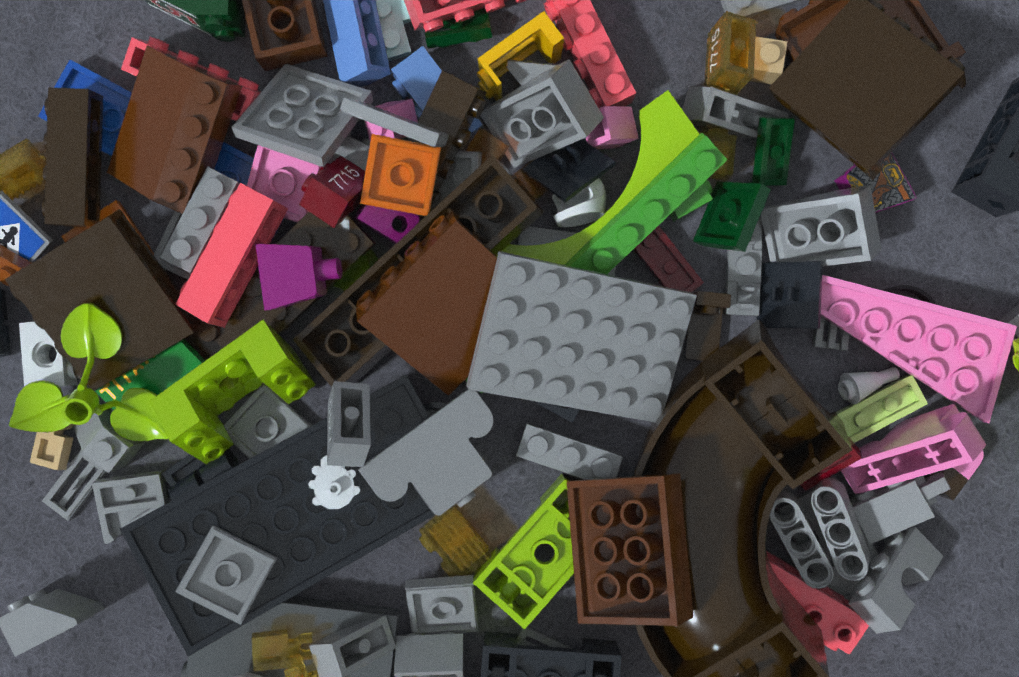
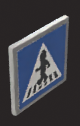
(20, 232)

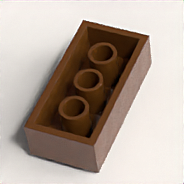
(284, 32)

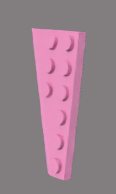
(938, 345)

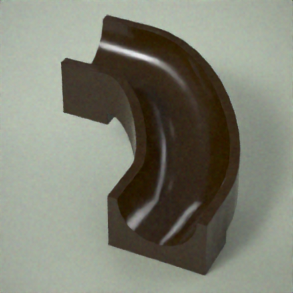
(737, 438)

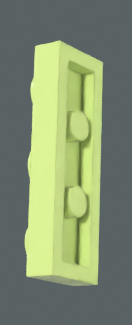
(882, 408)

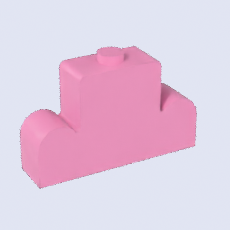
(915, 449)

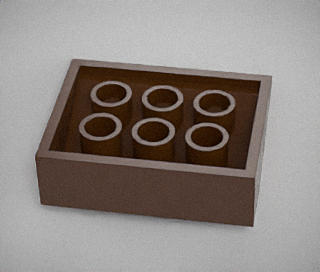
(172, 128)
(630, 550)

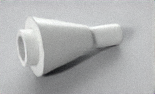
(859, 385)

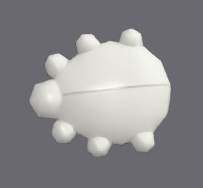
(333, 485)

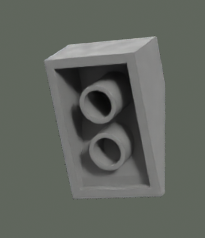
(543, 114)
(824, 228)

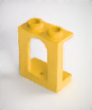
(543, 37)

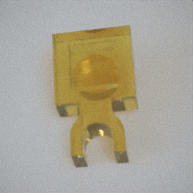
(273, 648)

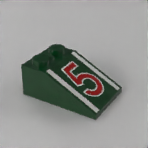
(215, 17)

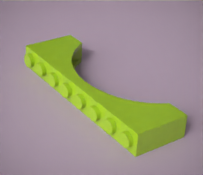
(663, 137)

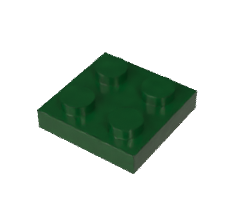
(732, 215)

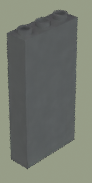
(298, 615)

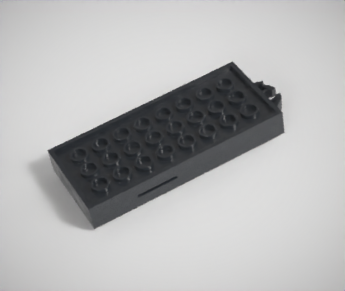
(273, 509)

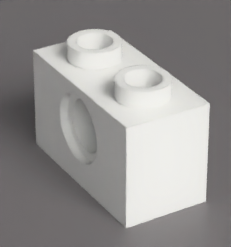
(36, 360)

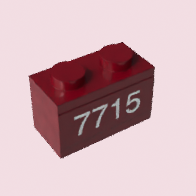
(333, 191)

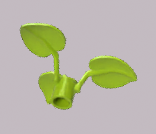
(43, 407)

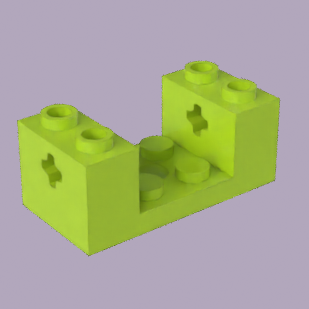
(193, 403)
(515, 576)

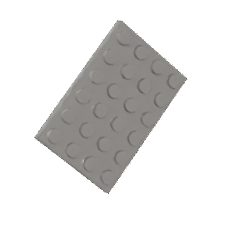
(579, 338)

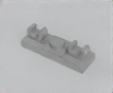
(744, 276)

